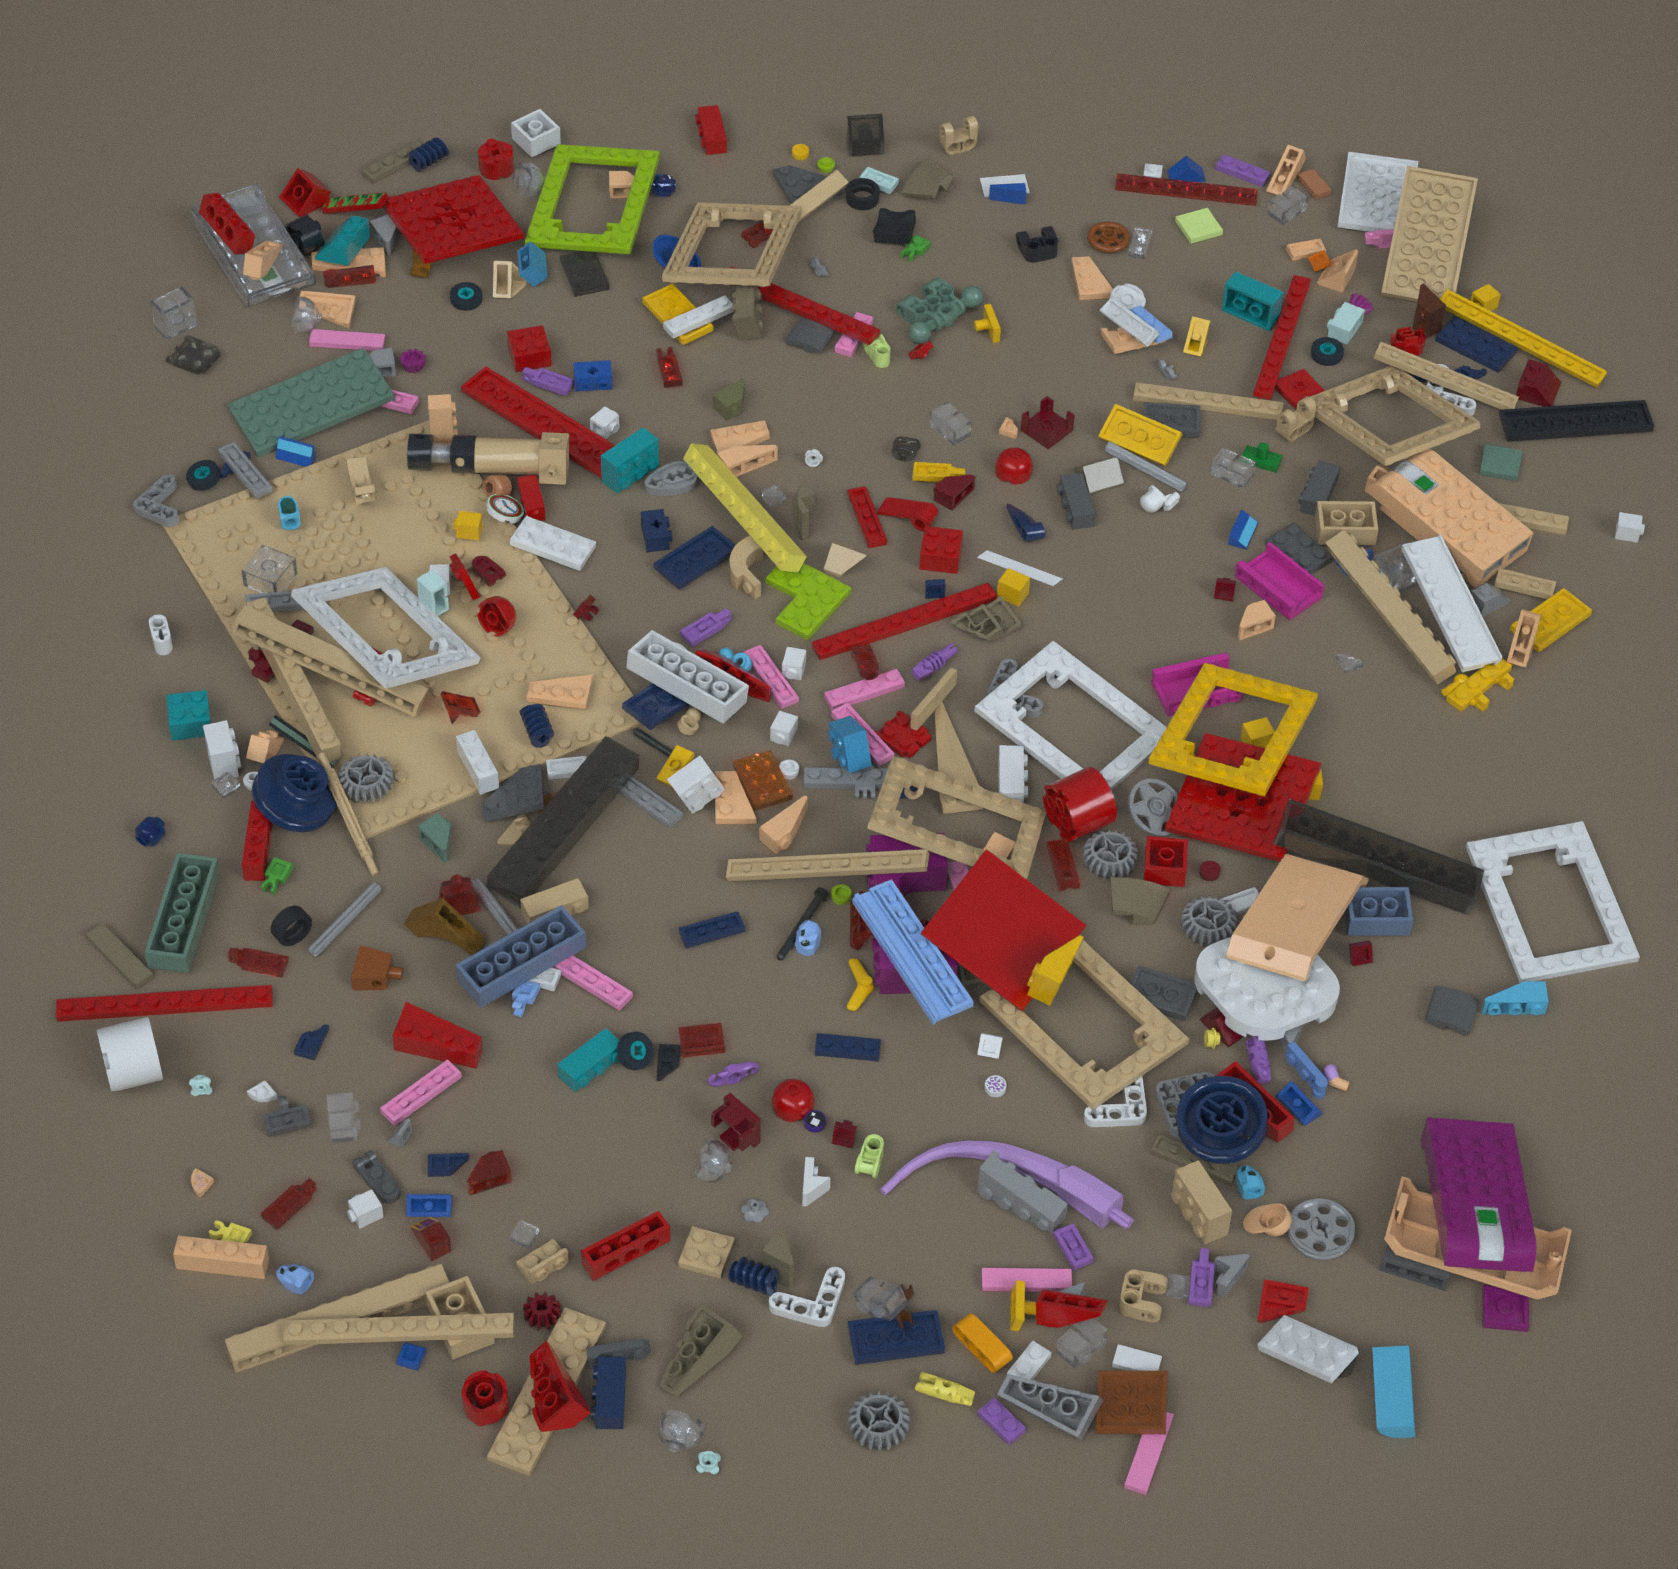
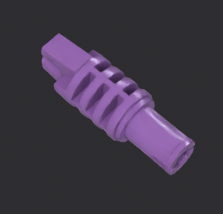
(933, 662)

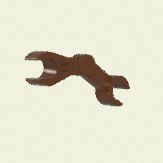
(905, 1316)

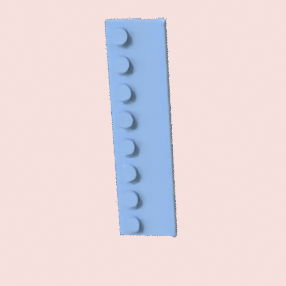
(912, 954)

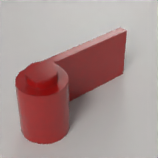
(919, 512)

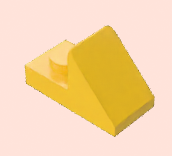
(1197, 336)

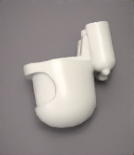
(1154, 500)

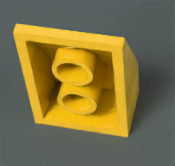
(1051, 972)

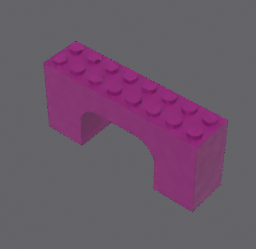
(933, 880)

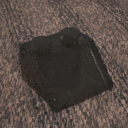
(865, 135)

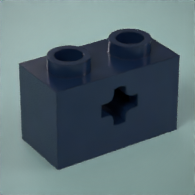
(655, 531)

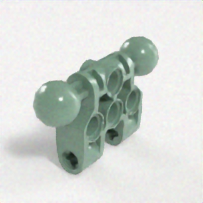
(937, 309)

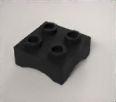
(894, 226)

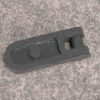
(377, 1178)
(632, 1349)

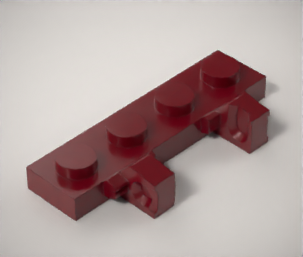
(262, 668)

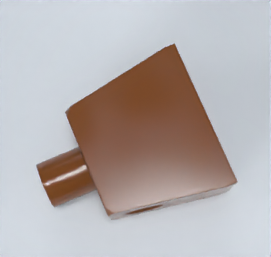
(374, 970)

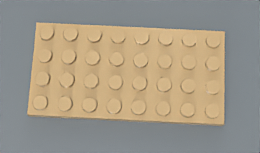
(1429, 233)

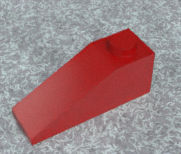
(1064, 1309)

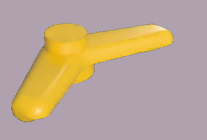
(864, 985)

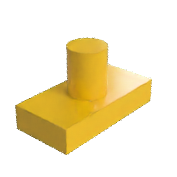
(989, 323)
(1019, 1306)

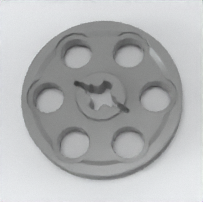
(1326, 1222)

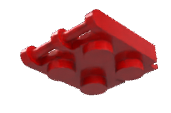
(901, 738)

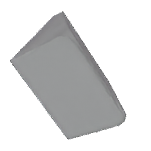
(401, 1133)

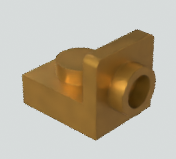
(418, 268)

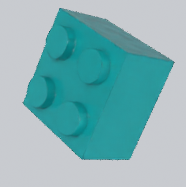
(188, 714)

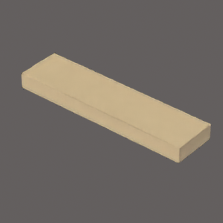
(820, 193)
(933, 699)

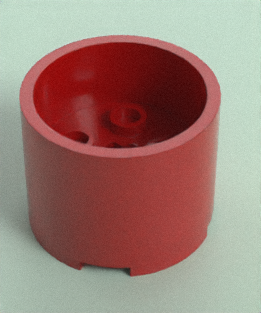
(1080, 804)

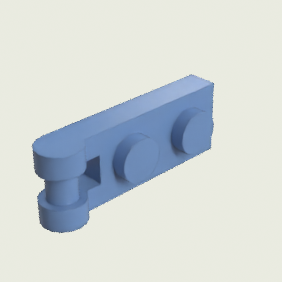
(1306, 1070)

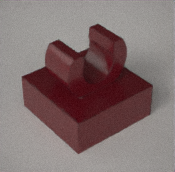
(1224, 589)
(586, 607)
(1361, 953)
(844, 1134)

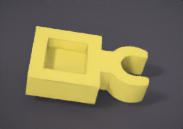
(233, 1233)

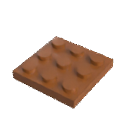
(1132, 1402)

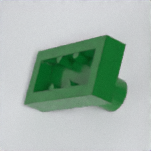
(1263, 457)

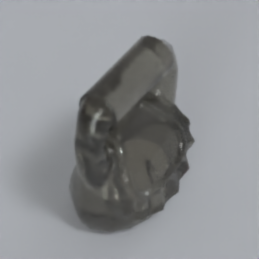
(905, 448)

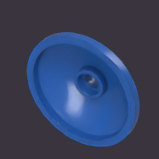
(664, 247)

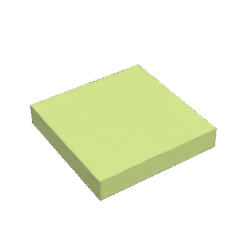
(1199, 225)

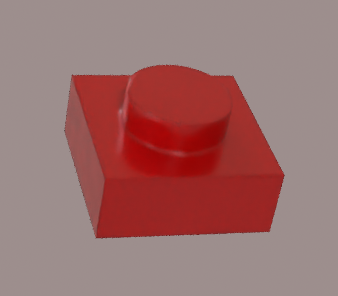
(920, 350)

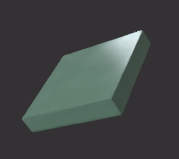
(1501, 462)

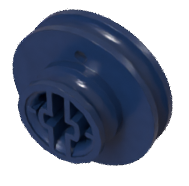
(293, 793)
(1219, 1117)

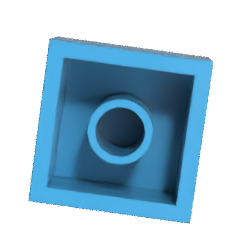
(849, 744)

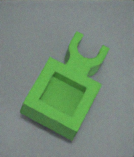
(917, 246)
(276, 873)

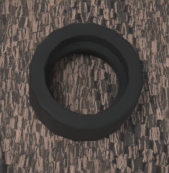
(862, 203)
(296, 932)

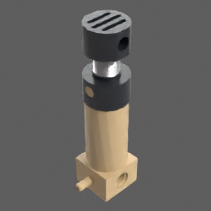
(494, 455)

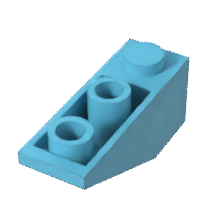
(1523, 998)

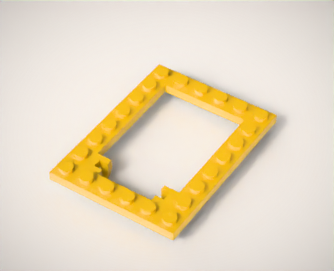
(1253, 776)

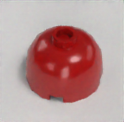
(1014, 466)
(497, 615)
(792, 1100)

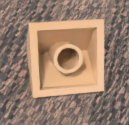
(1340, 271)

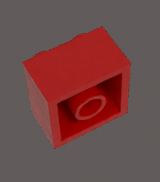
(529, 348)
(941, 549)
(1166, 861)

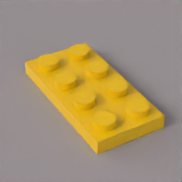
(670, 303)
(1140, 435)
(1558, 617)

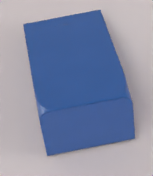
(1009, 193)

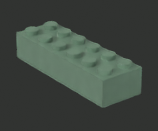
(182, 913)

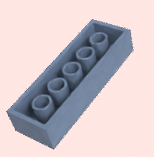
(520, 956)

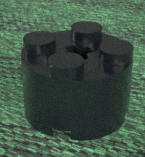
(305, 234)

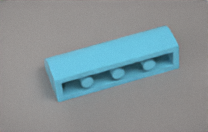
(1393, 1391)

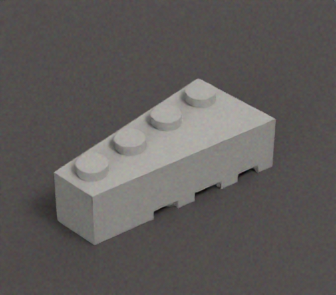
(1020, 1194)
(1059, 1407)

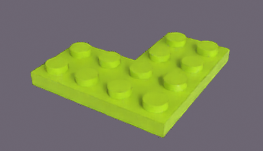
(814, 598)

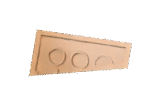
(365, 257)

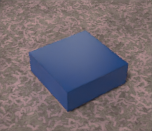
(411, 1356)

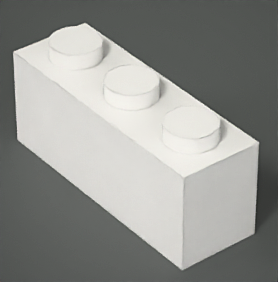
(477, 762)
(1012, 772)

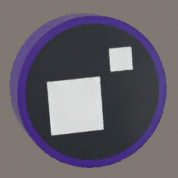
(815, 1121)

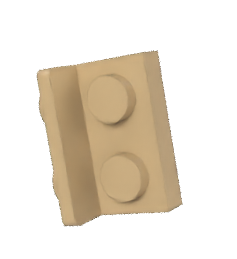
(543, 1261)

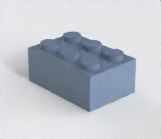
(1380, 912)

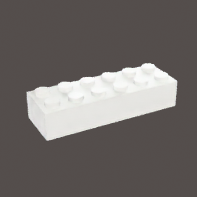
(687, 676)

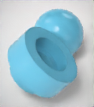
(747, 662)

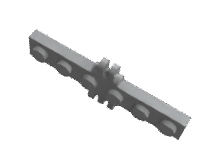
(839, 778)

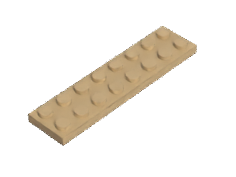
(520, 1439)

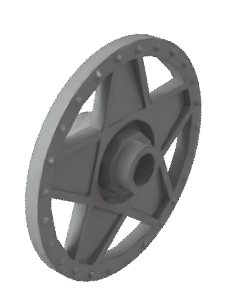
(1153, 807)

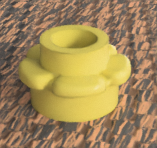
(1211, 1038)

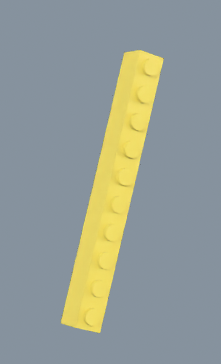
(744, 508)

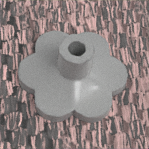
(755, 1211)

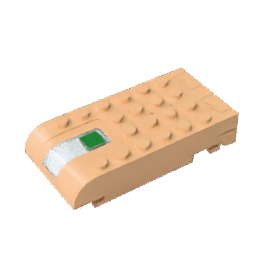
(1436, 499)

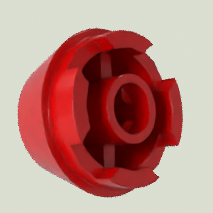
(1409, 340)

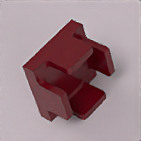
(742, 1122)

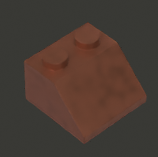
(1428, 312)

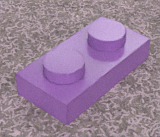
(1073, 1247)
(1001, 1421)

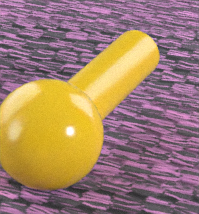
(1458, 680)

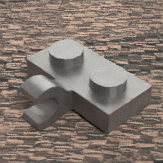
(287, 1118)

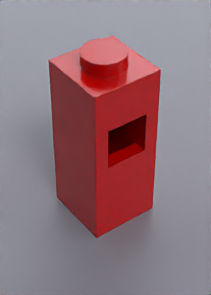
(531, 497)

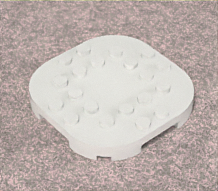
(1262, 1000)

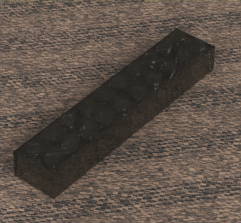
(563, 822)
(1379, 856)

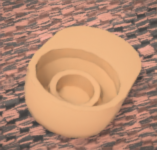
(1271, 1219)

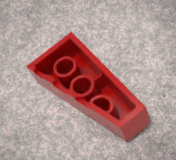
(435, 1038)
(1279, 1120)

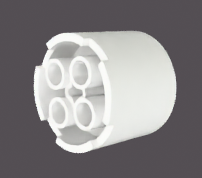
(129, 1054)

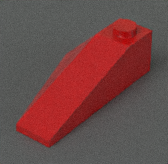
(756, 689)
(555, 1394)

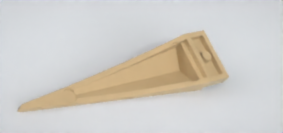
(952, 761)

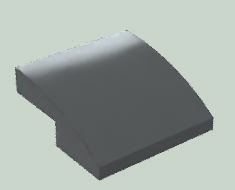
(809, 335)
(1451, 1009)

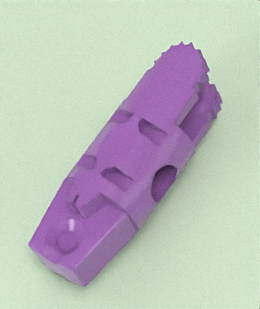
(1259, 1060)

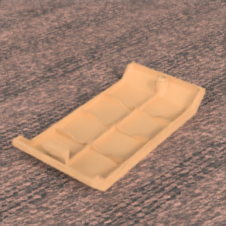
(1293, 916)
(1415, 1236)

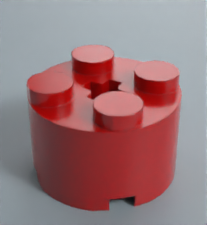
(495, 159)
(485, 1397)

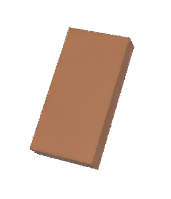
(1314, 184)

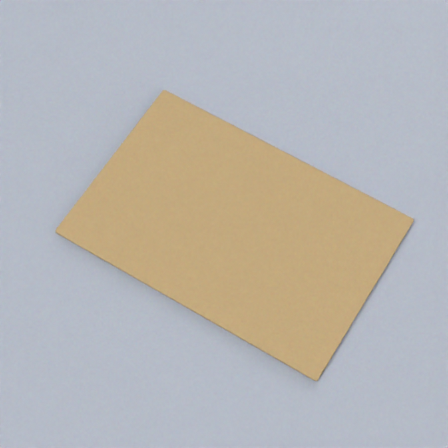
(407, 533)

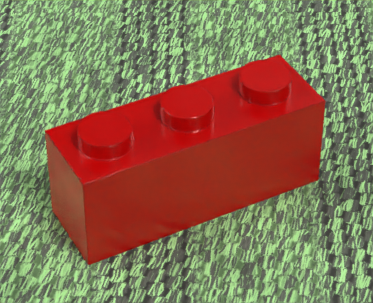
(711, 130)

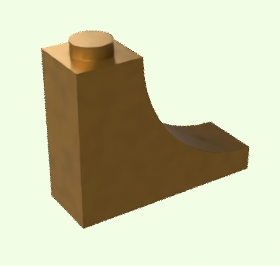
(444, 922)

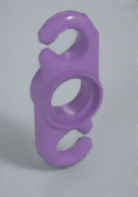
(733, 1074)

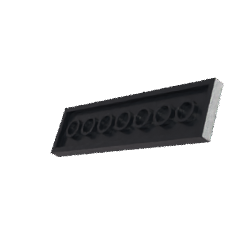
(1576, 420)

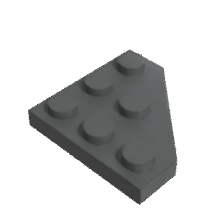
(797, 181)
(517, 795)

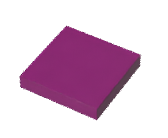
(1504, 1309)

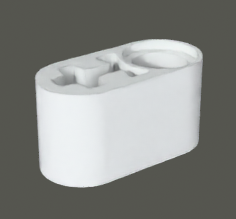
(160, 634)

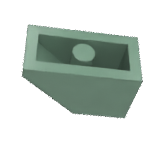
(436, 836)

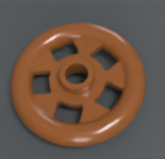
(1108, 236)

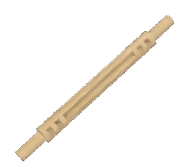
(348, 815)

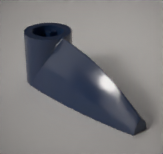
(1026, 526)

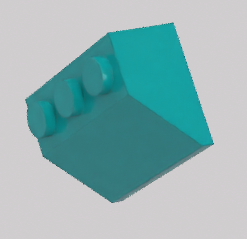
(345, 241)

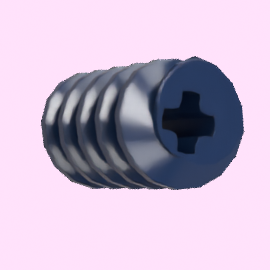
(428, 153)
(537, 725)
(754, 1276)

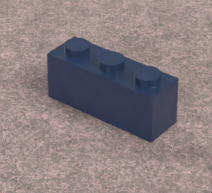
(609, 1393)

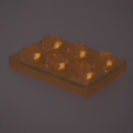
(762, 780)

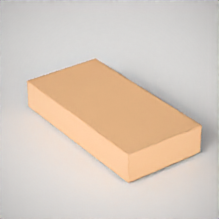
(1304, 249)

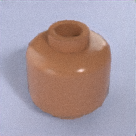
(497, 485)

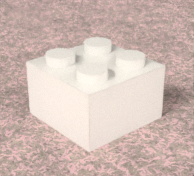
(535, 133)
(222, 749)
(696, 784)

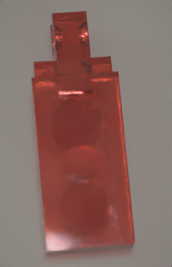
(259, 961)
(288, 1204)

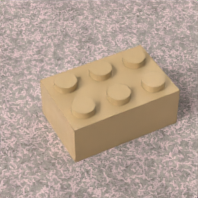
(1352, 516)
(1201, 1202)
(457, 1299)

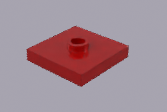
(1297, 386)

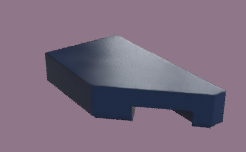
(1472, 373)
(310, 1043)

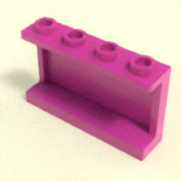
(1280, 581)
(1175, 680)

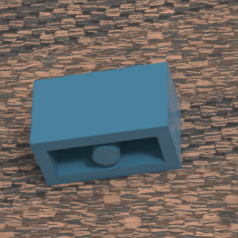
(532, 264)

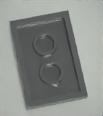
(1177, 416)
(1300, 548)
(1167, 993)

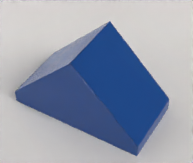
(1186, 170)

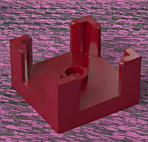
(1046, 425)

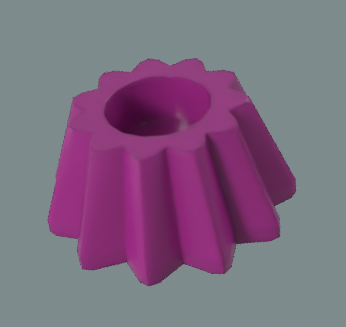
(1360, 301)
(413, 360)

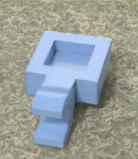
(524, 994)

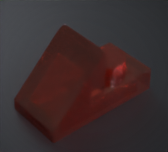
(459, 704)

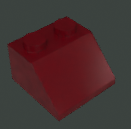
(1538, 384)

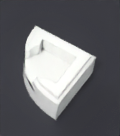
(262, 1092)

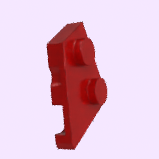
(461, 574)
(1281, 1300)

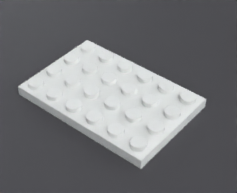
(1372, 191)

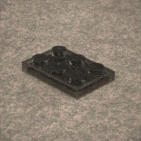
(584, 273)

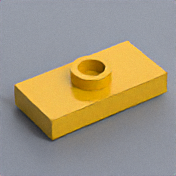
(678, 759)

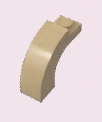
(360, 480)
(742, 557)

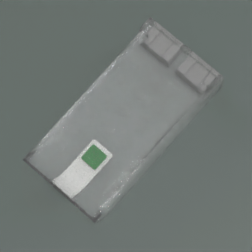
(288, 271)

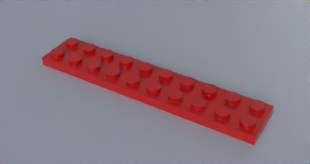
(536, 416)

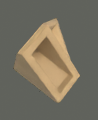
(506, 279)
(842, 559)

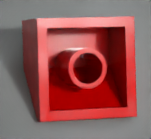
(304, 193)

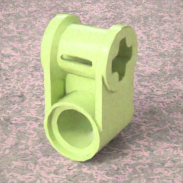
(879, 352)
(870, 1159)

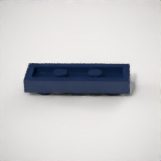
(711, 929)
(847, 1047)

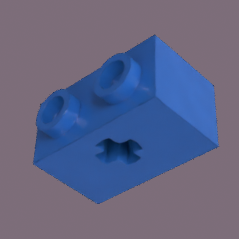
(592, 375)

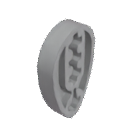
(678, 473)

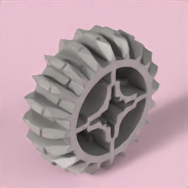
(366, 778)
(1111, 849)
(1207, 925)
(879, 1433)

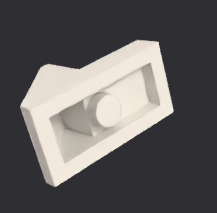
(814, 1185)

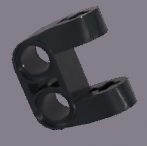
(1038, 248)

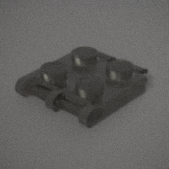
(195, 356)

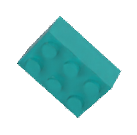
(1252, 301)
(630, 460)

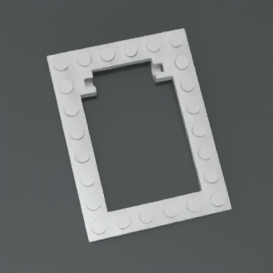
(452, 652)
(1053, 660)
(1573, 839)

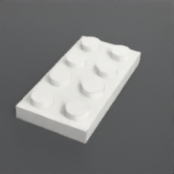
(553, 543)
(1308, 1349)

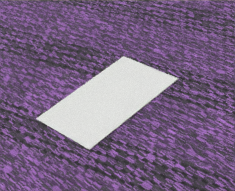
(987, 181)

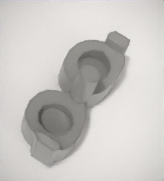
(820, 270)
(1167, 371)

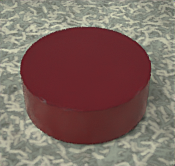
(1209, 870)

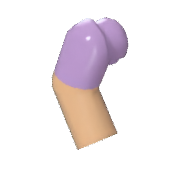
(1333, 1078)

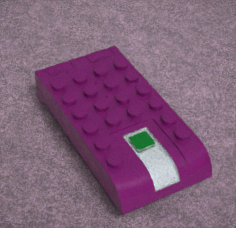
(1479, 1195)

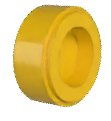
(800, 151)

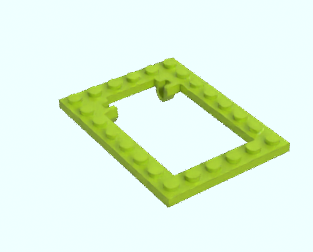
(619, 237)

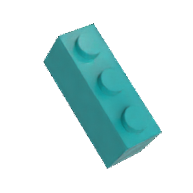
(589, 1060)

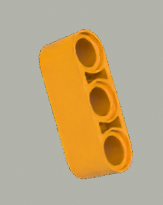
(982, 1343)

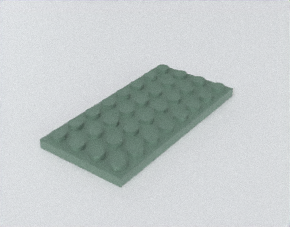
(311, 401)

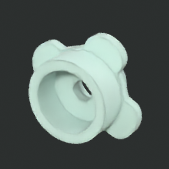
(200, 1080)
(708, 1456)

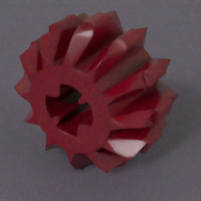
(542, 1311)

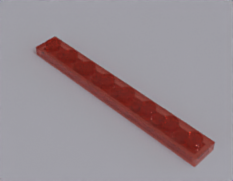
(1186, 189)

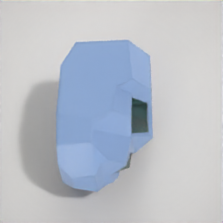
(808, 938)
(295, 1277)

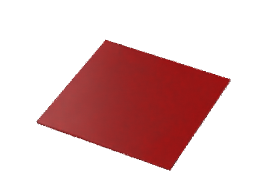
(1000, 927)

